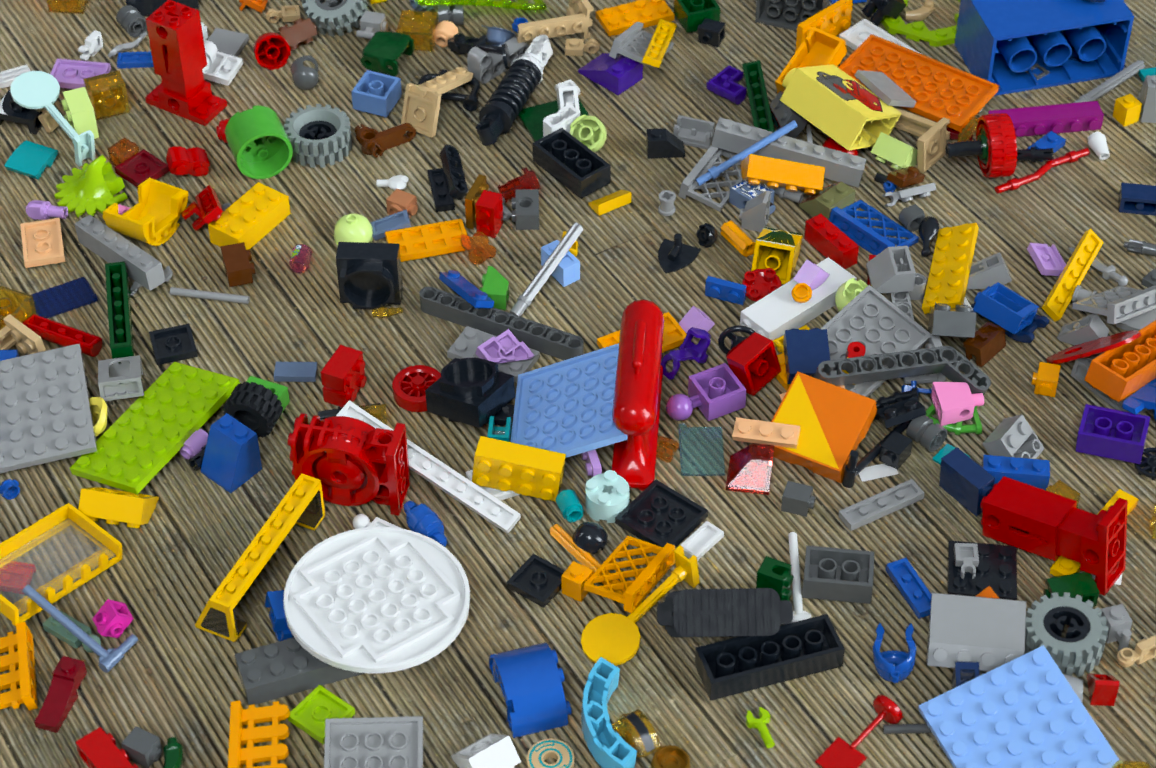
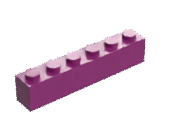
(1055, 118)

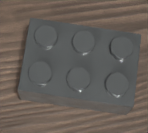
(952, 321)
(838, 574)

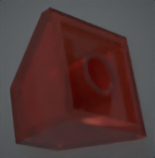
(751, 469)

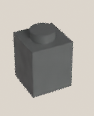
(798, 498)
(142, 747)

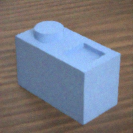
(567, 270)

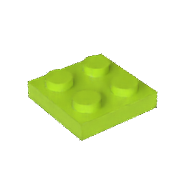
(315, 708)

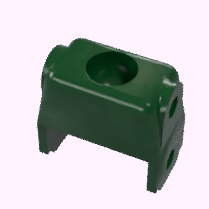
(384, 50)

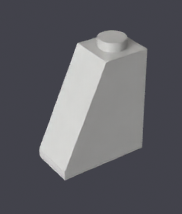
(1147, 97)

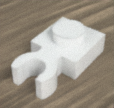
(92, 45)

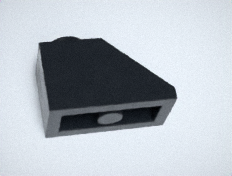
(663, 144)

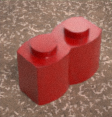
(187, 161)

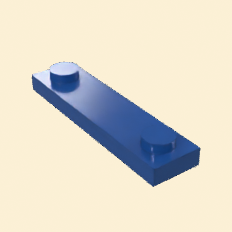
(466, 289)

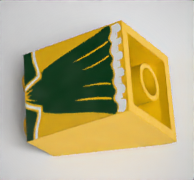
(777, 251)

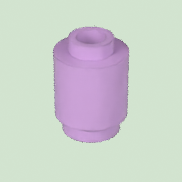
(194, 444)

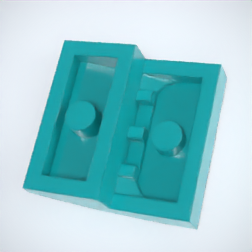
(31, 159)

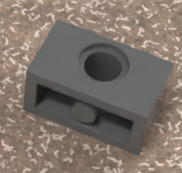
(527, 209)

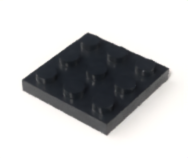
(661, 516)
(995, 569)

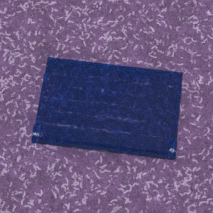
(63, 298)

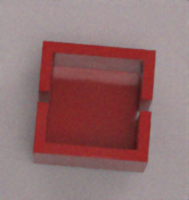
(343, 376)

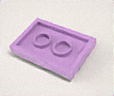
(72, 72)

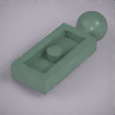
(56, 629)

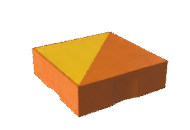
(830, 424)

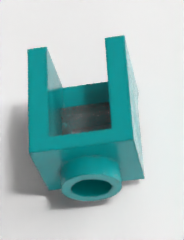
(500, 433)

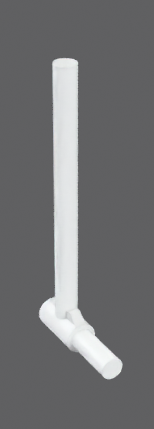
(798, 613)

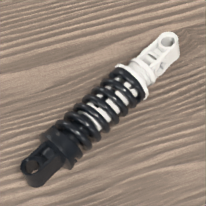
(513, 91)

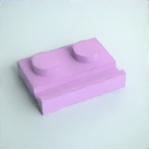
(1046, 259)

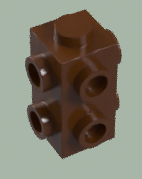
(300, 32)

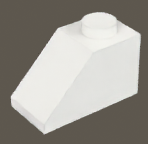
(567, 96)

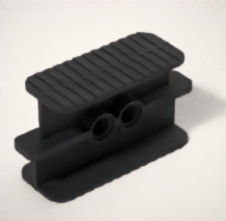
(724, 612)

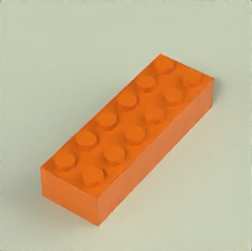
(1125, 368)

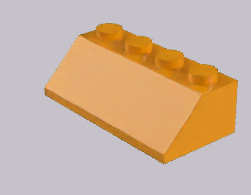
(782, 173)

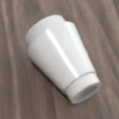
(1098, 144)

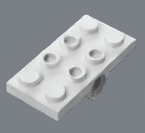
(220, 66)

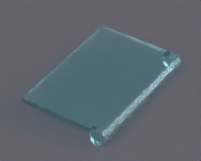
(701, 451)

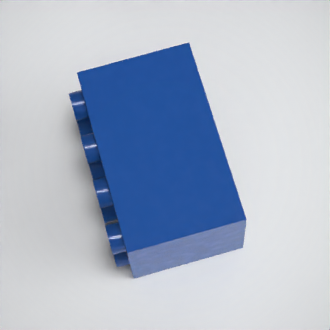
(1011, 36)

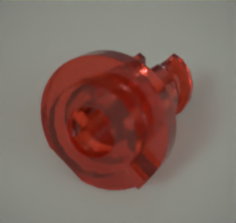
(525, 181)

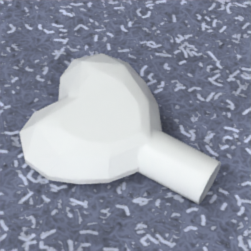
(394, 182)

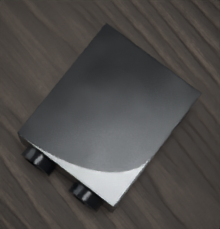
(27, 116)

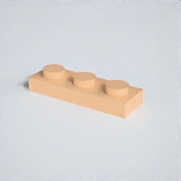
(766, 433)

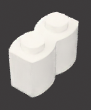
(560, 120)

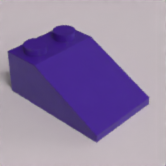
(612, 73)

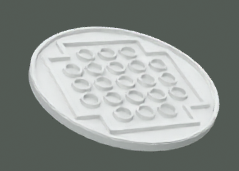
(376, 599)

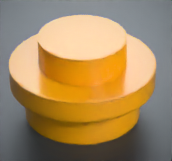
(801, 293)

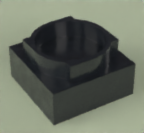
(369, 274)
(470, 391)

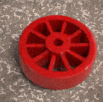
(410, 387)

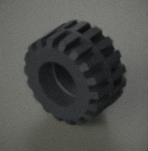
(254, 407)

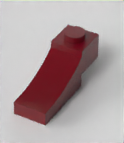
(61, 694)

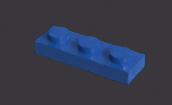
(910, 586)

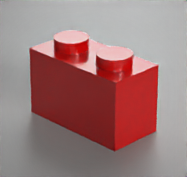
(489, 213)

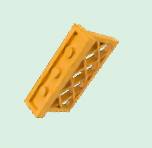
(645, 577)

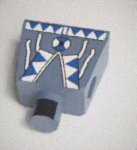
(744, 192)

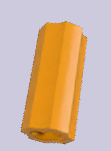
(738, 238)

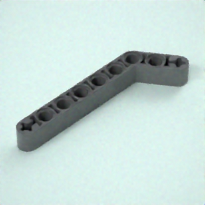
(832, 372)

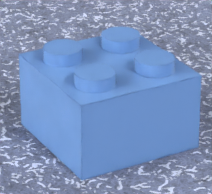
(376, 93)

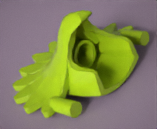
(90, 188)

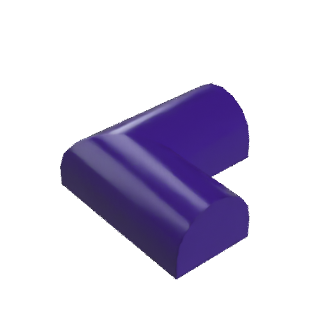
(726, 85)

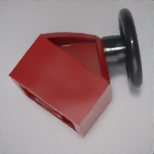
(750, 358)

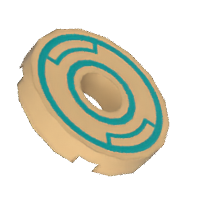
(550, 749)

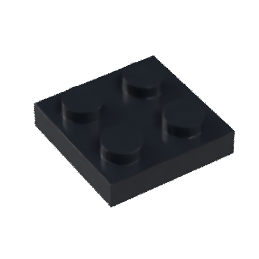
(173, 344)
(537, 580)

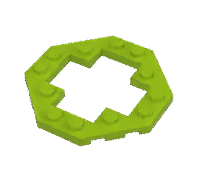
(918, 30)

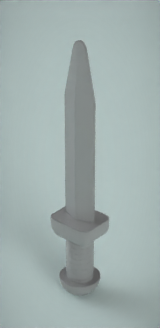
(1108, 272)

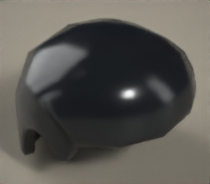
(590, 537)

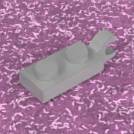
(906, 195)

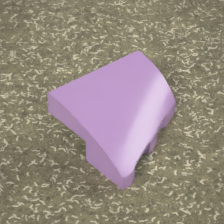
(504, 349)

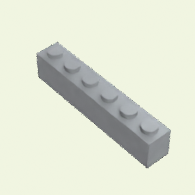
(116, 248)

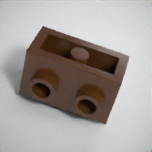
(237, 264)

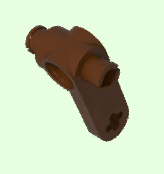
(377, 142)

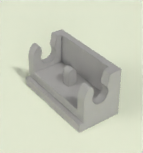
(694, 131)

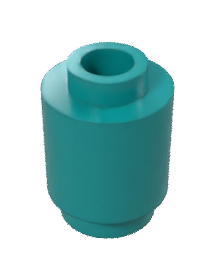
(569, 505)

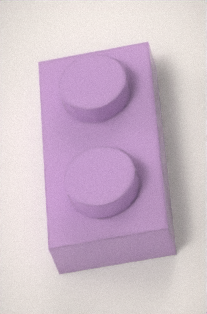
(592, 463)

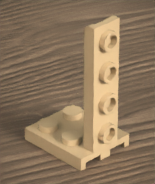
(576, 21)
(423, 100)
(931, 139)
(21, 336)

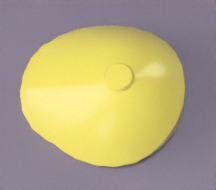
(99, 414)

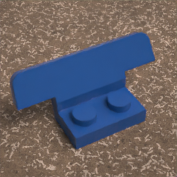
(1141, 399)

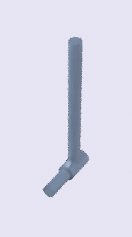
(108, 658)

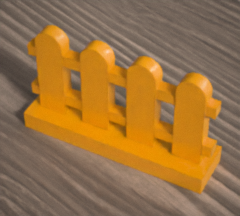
(25, 676)
(240, 735)

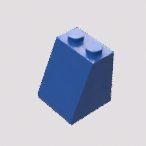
(231, 454)

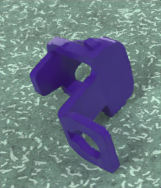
(688, 351)

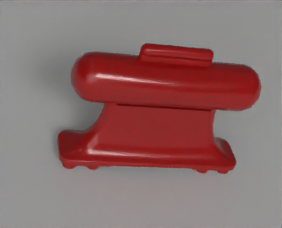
(638, 392)

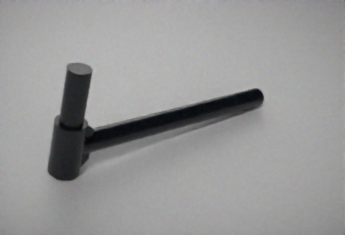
(853, 468)

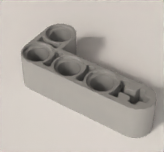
(490, 65)
(902, 299)

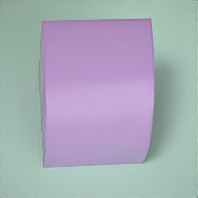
(811, 275)
(697, 319)

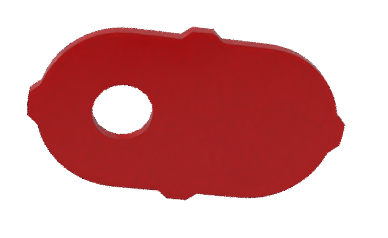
(1093, 347)

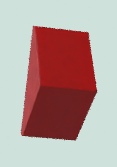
(1102, 689)

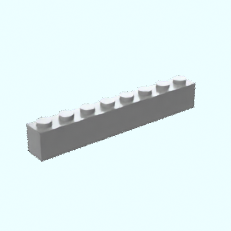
(838, 165)

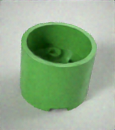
(258, 142)

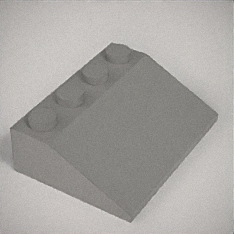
(975, 630)

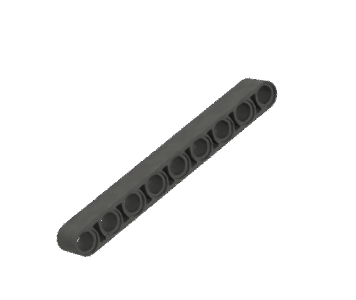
(495, 322)

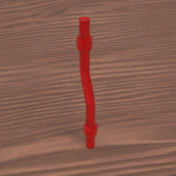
(1069, 157)

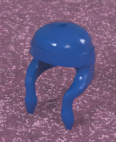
(894, 665)

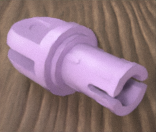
(45, 210)

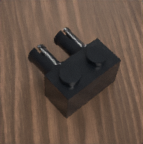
(884, 8)

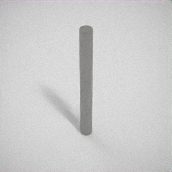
(210, 295)

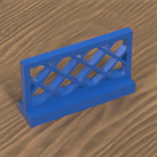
(869, 237)

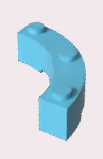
(602, 741)

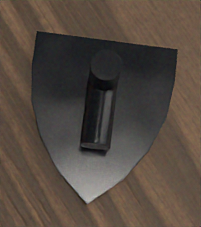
(675, 255)

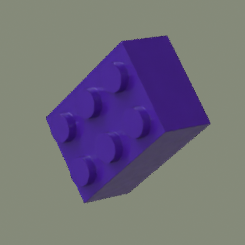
(1112, 434)

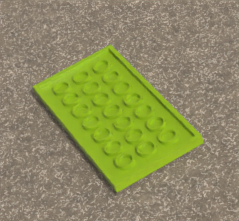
(155, 427)

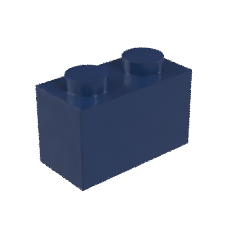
(1137, 199)

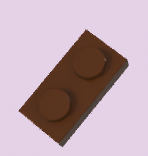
(906, 177)

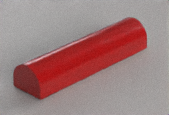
(64, 335)

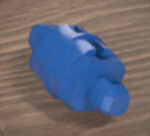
(424, 521)

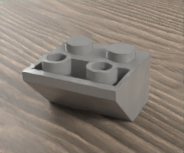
(892, 270)
(1014, 439)

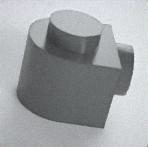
(911, 217)

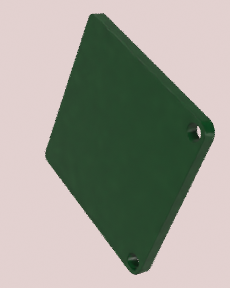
(533, 117)

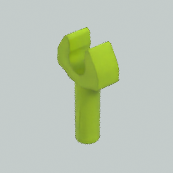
(760, 724)

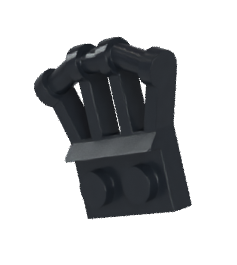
(905, 408)

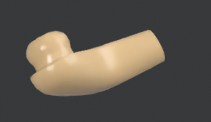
(921, 13)

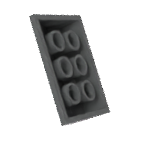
(787, 13)

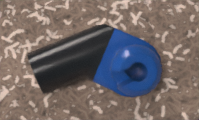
(887, 185)

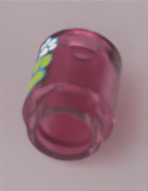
(300, 258)

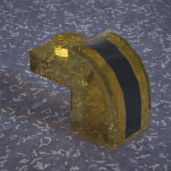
(637, 732)

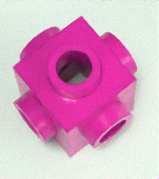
(112, 619)

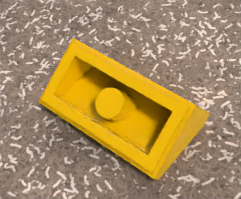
(611, 202)

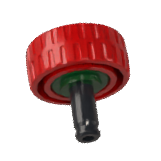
(993, 145)

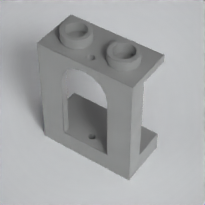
(120, 379)

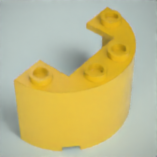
(153, 217)

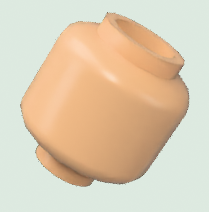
(444, 31)

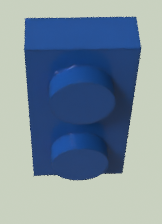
(1050, 140)
(725, 290)

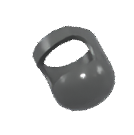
(305, 77)

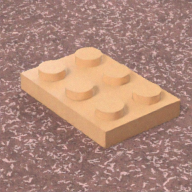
(42, 242)

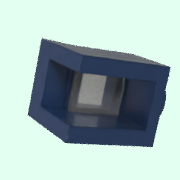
(964, 672)

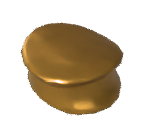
(670, 757)

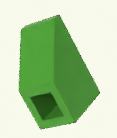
(496, 287)

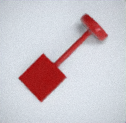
(844, 755)

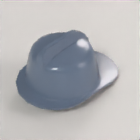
(498, 36)

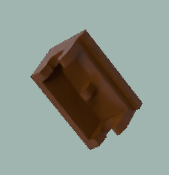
(987, 343)

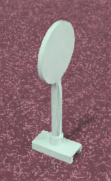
(40, 91)

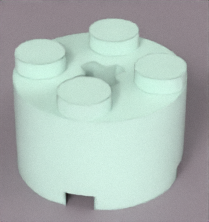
(606, 496)

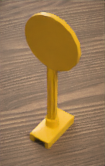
(616, 635)

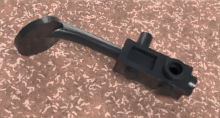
(463, 44)

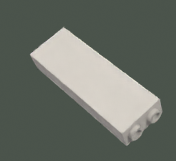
(781, 312)

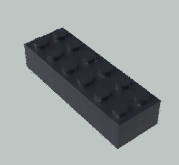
(761, 661)

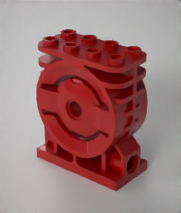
(358, 460)

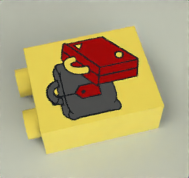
(838, 105)

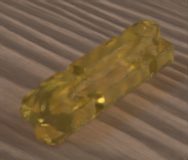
(968, 130)

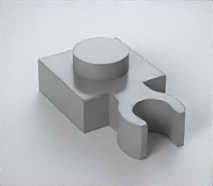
(967, 557)

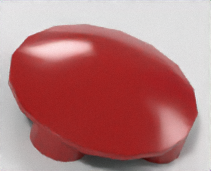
(760, 283)

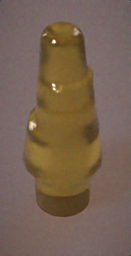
(383, 312)

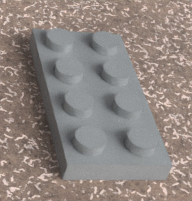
(471, 338)

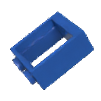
(1005, 308)

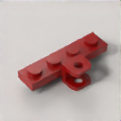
(207, 209)

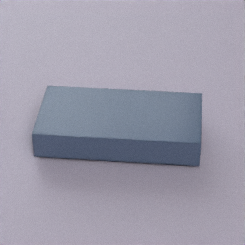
(392, 222)
(295, 372)

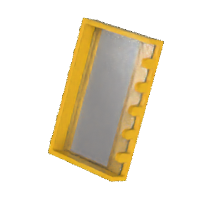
(53, 559)

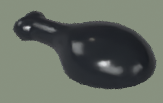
(927, 232)

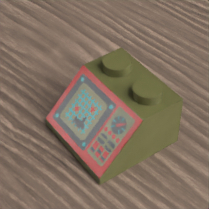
(832, 196)

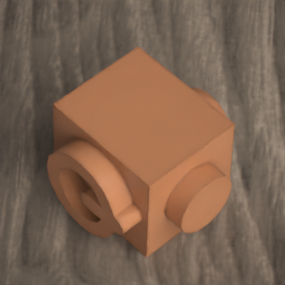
(400, 201)

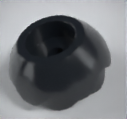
(707, 235)

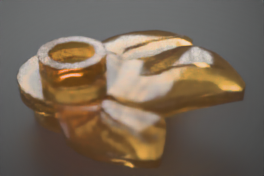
(477, 247)

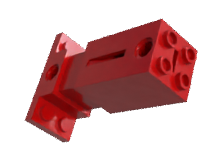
(179, 60)
(1056, 528)

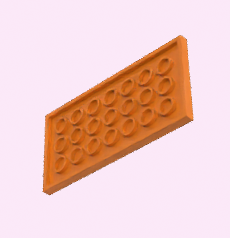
(933, 85)

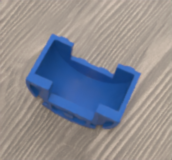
(531, 688)

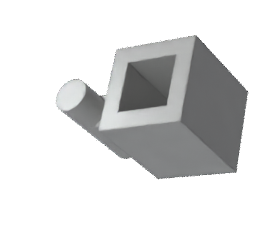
(371, 23)
(1118, 625)

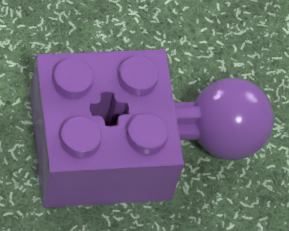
(712, 391)

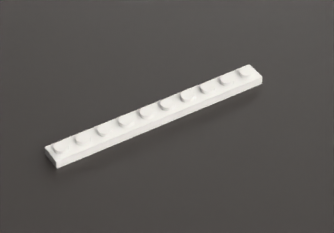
(446, 478)

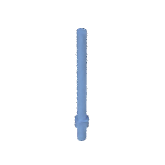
(714, 172)

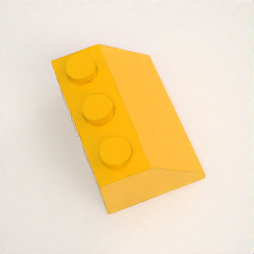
(117, 506)

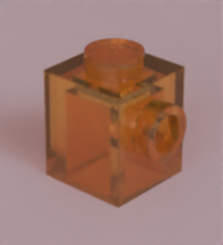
(122, 151)

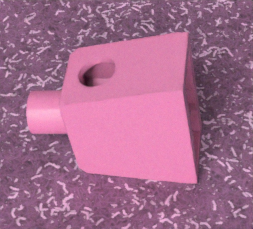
(954, 401)

